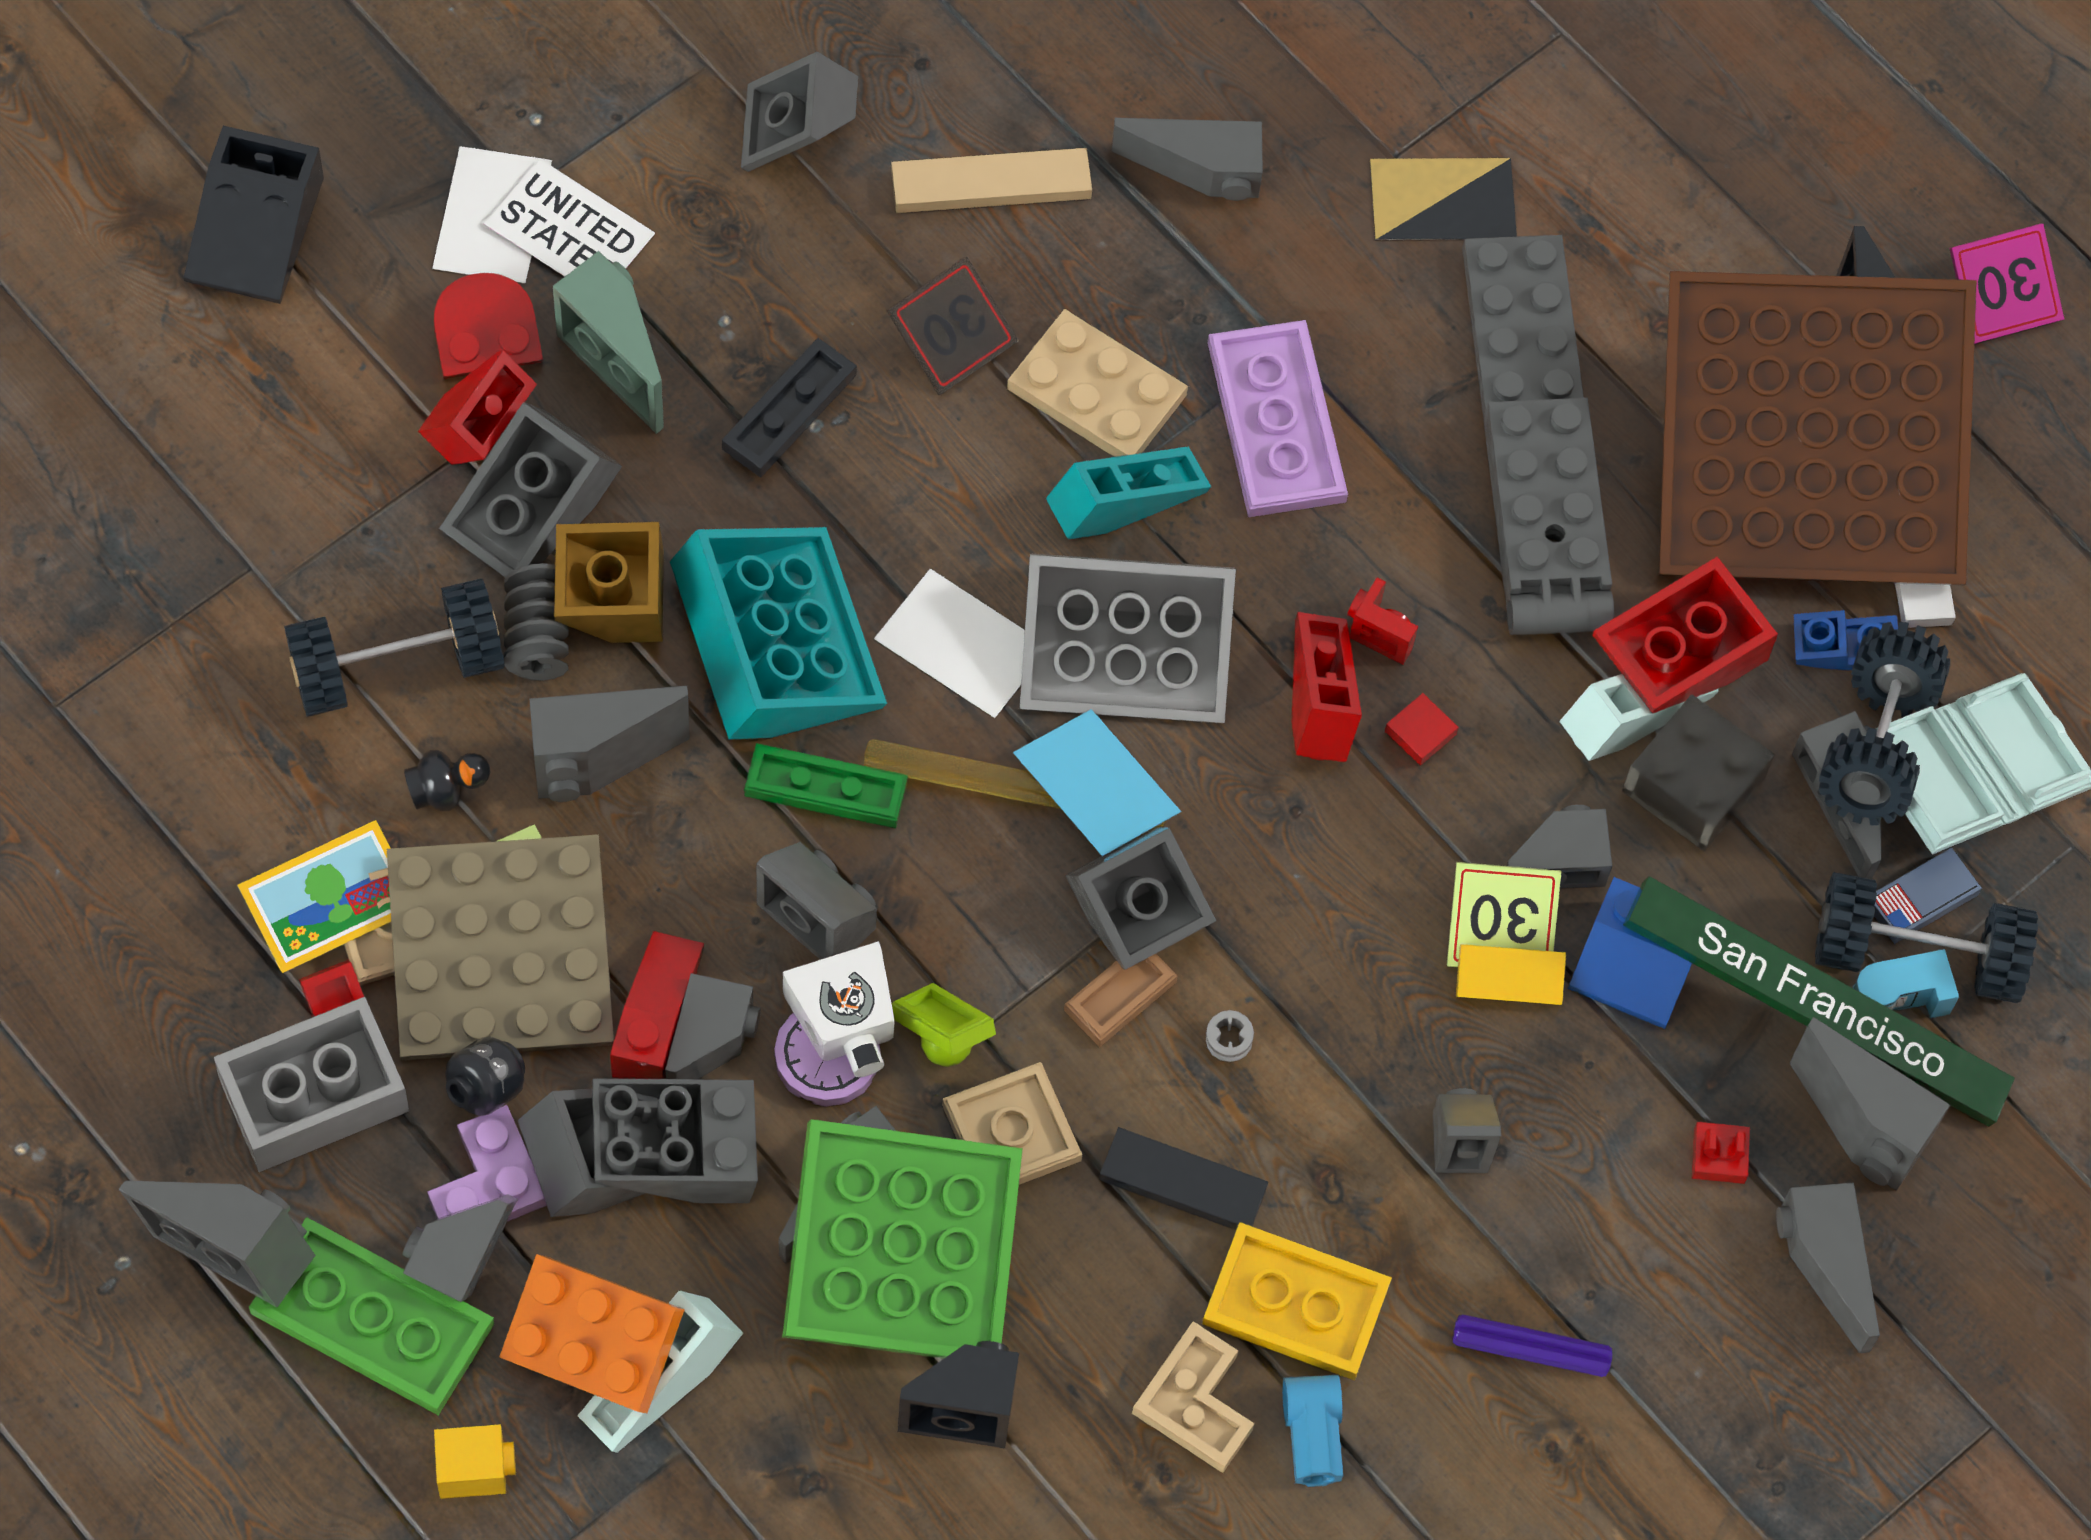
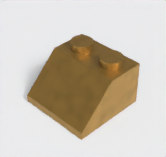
(610, 580)

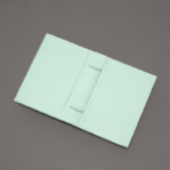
(1987, 762)

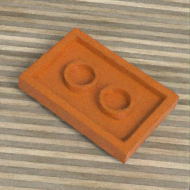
(591, 1333)

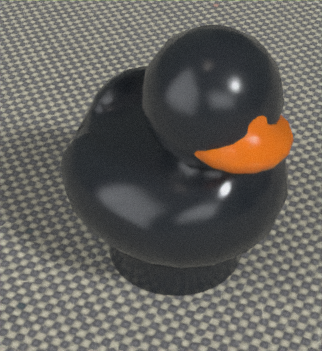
(439, 780)

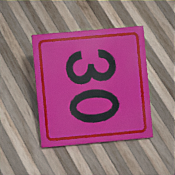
(2013, 281)

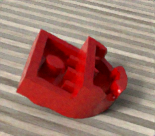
(483, 317)

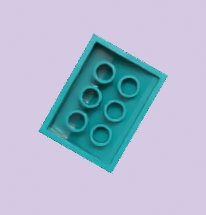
(775, 629)

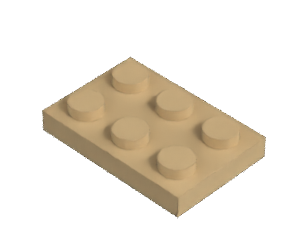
(1097, 387)

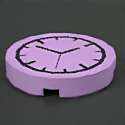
(810, 1076)

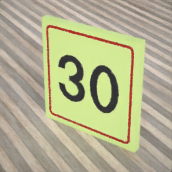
(1503, 908)

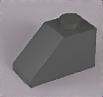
(1571, 842)
(711, 1026)
(1465, 1132)
(457, 1247)

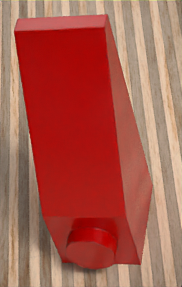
(1324, 688)
(654, 1007)

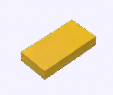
(1510, 974)

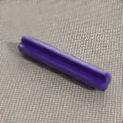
(1532, 1345)

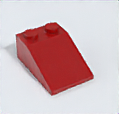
(1688, 638)

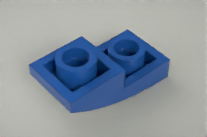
(1832, 640)

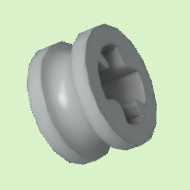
(1229, 1018)

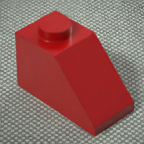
(477, 410)

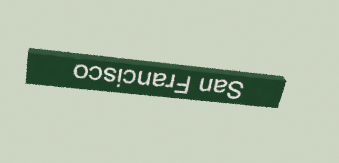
(1808, 992)

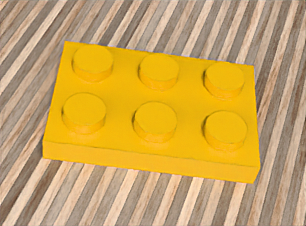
(1296, 1301)

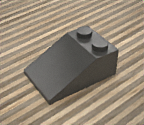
(526, 486)
(602, 736)
(1868, 1105)
(226, 1230)

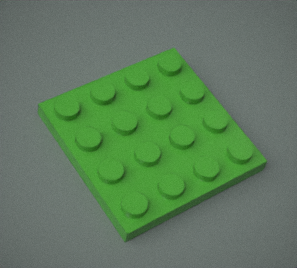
(901, 1240)

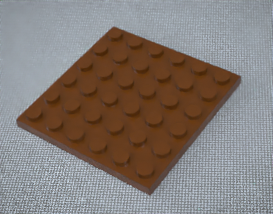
(1818, 427)

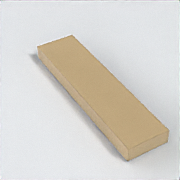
(991, 180)

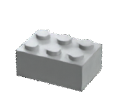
(311, 1084)

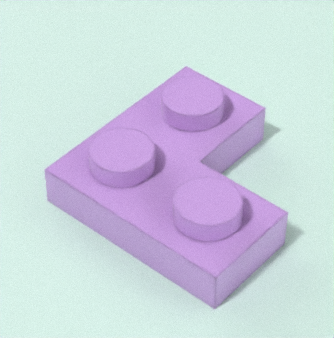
(499, 1165)

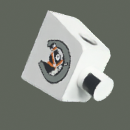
(844, 1006)

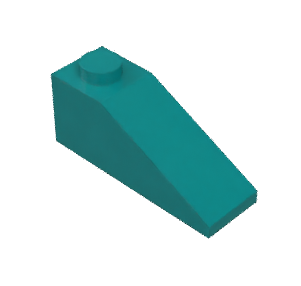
(1124, 489)

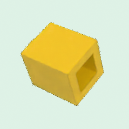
(472, 1461)

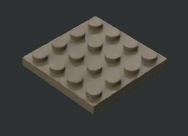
(500, 945)

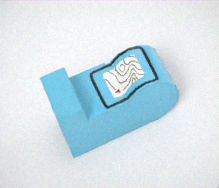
(1911, 983)

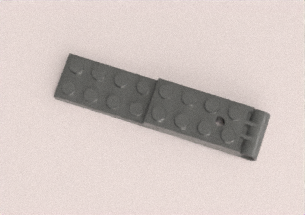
(1538, 436)

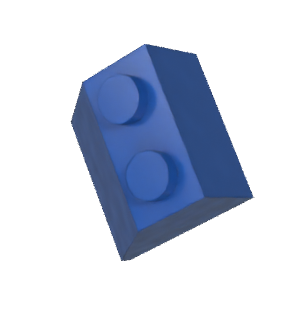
(1626, 967)

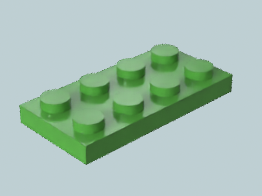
(379, 1320)

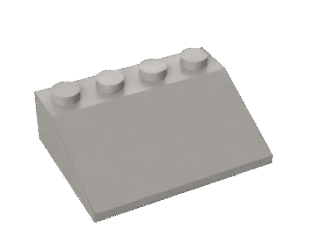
(1127, 638)

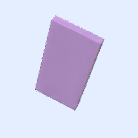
(1277, 418)

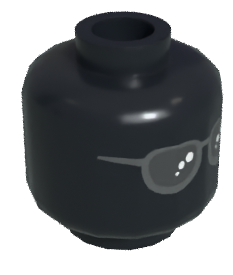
(485, 1076)

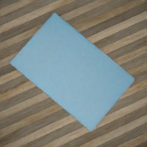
(1097, 782)

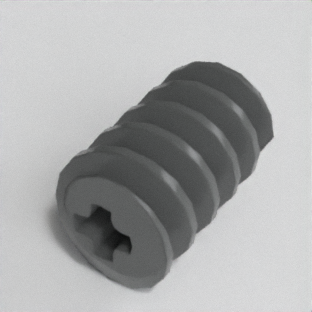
(532, 633)

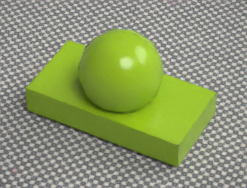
(944, 1023)

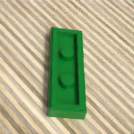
(825, 785)

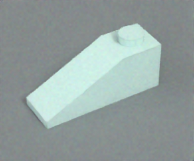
(1613, 717)
(697, 1349)

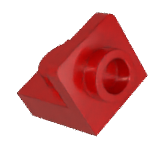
(1381, 629)

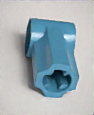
(1314, 1413)

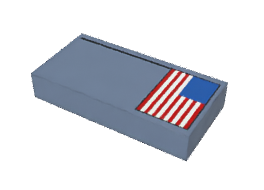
(1926, 893)

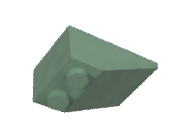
(606, 330)

